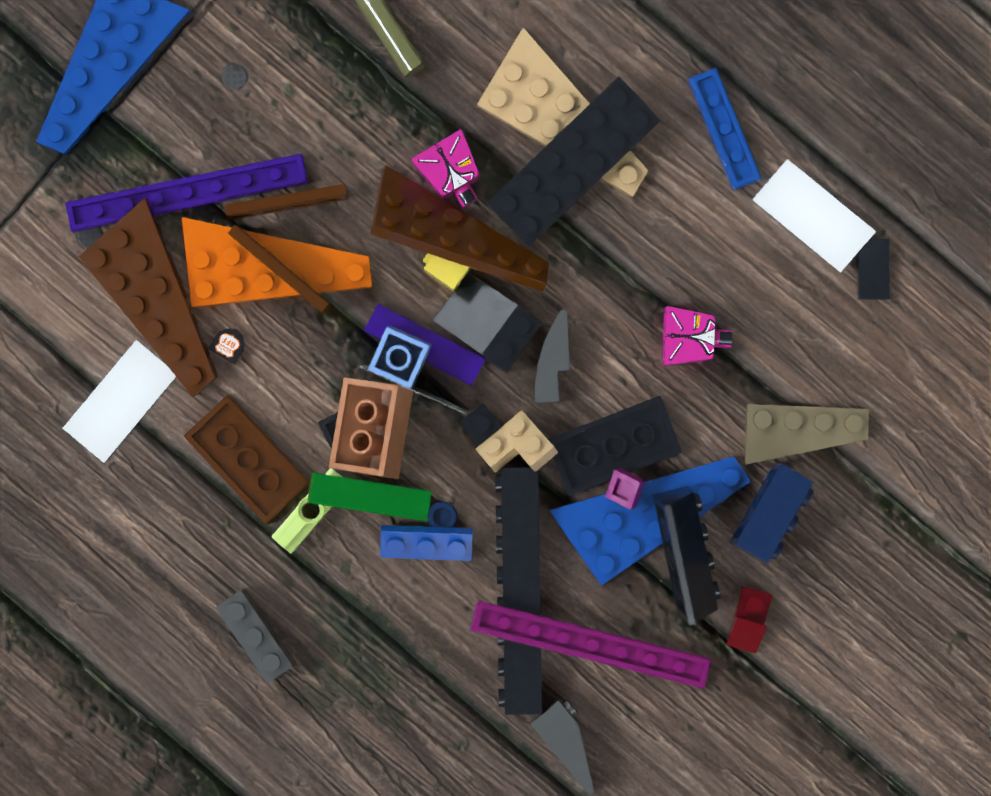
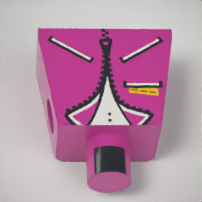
(449, 168)
(691, 337)

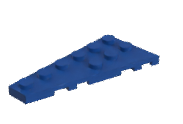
(107, 58)
(616, 537)

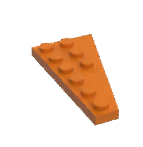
(228, 273)

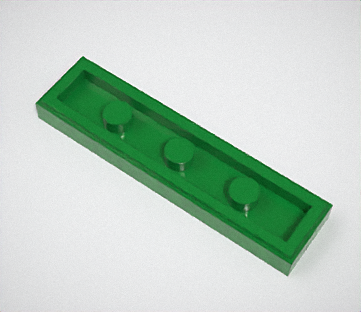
(369, 496)

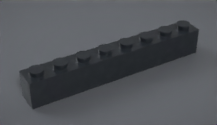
(520, 586)

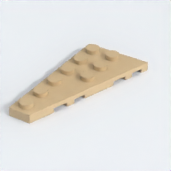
(542, 101)

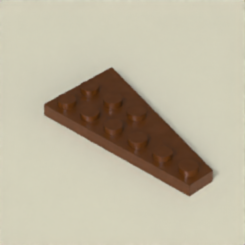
(432, 225)
(147, 288)

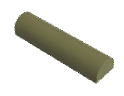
(392, 36)

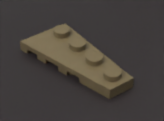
(793, 430)

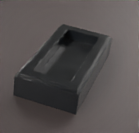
(873, 270)

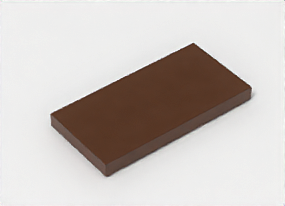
(247, 459)

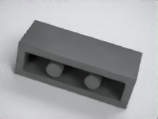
(255, 635)

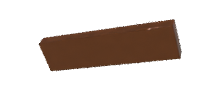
(286, 202)
(279, 269)

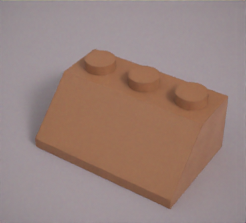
(371, 428)

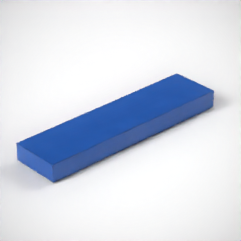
(724, 129)

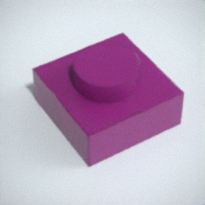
(625, 488)

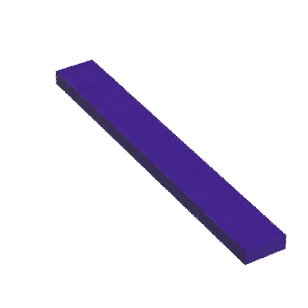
(189, 192)

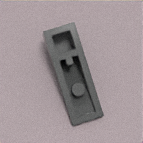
(562, 735)

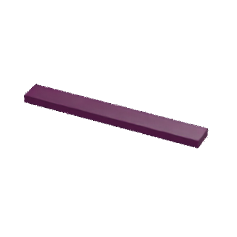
(590, 644)

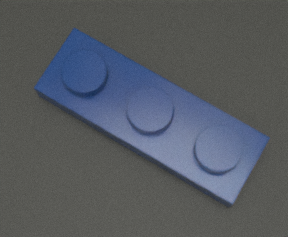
(426, 542)

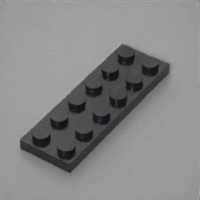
(573, 161)

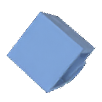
(400, 356)

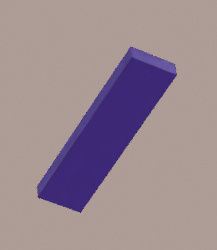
(443, 354)

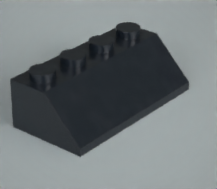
(686, 553)

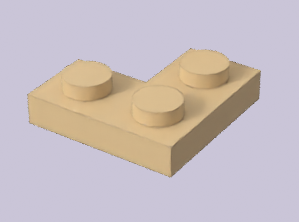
(516, 438)

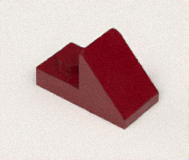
(749, 620)

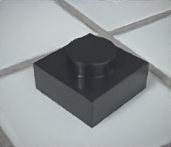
(480, 424)

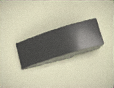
(552, 360)

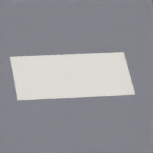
(814, 215)
(119, 401)

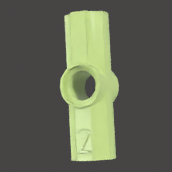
(297, 526)

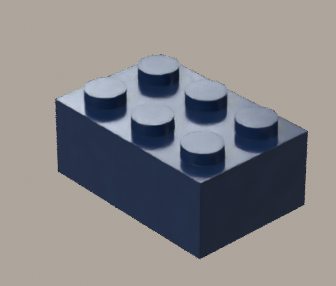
(772, 513)

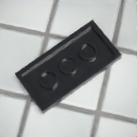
(620, 440)

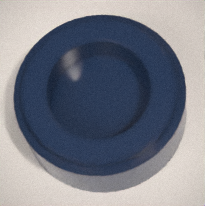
(442, 515)

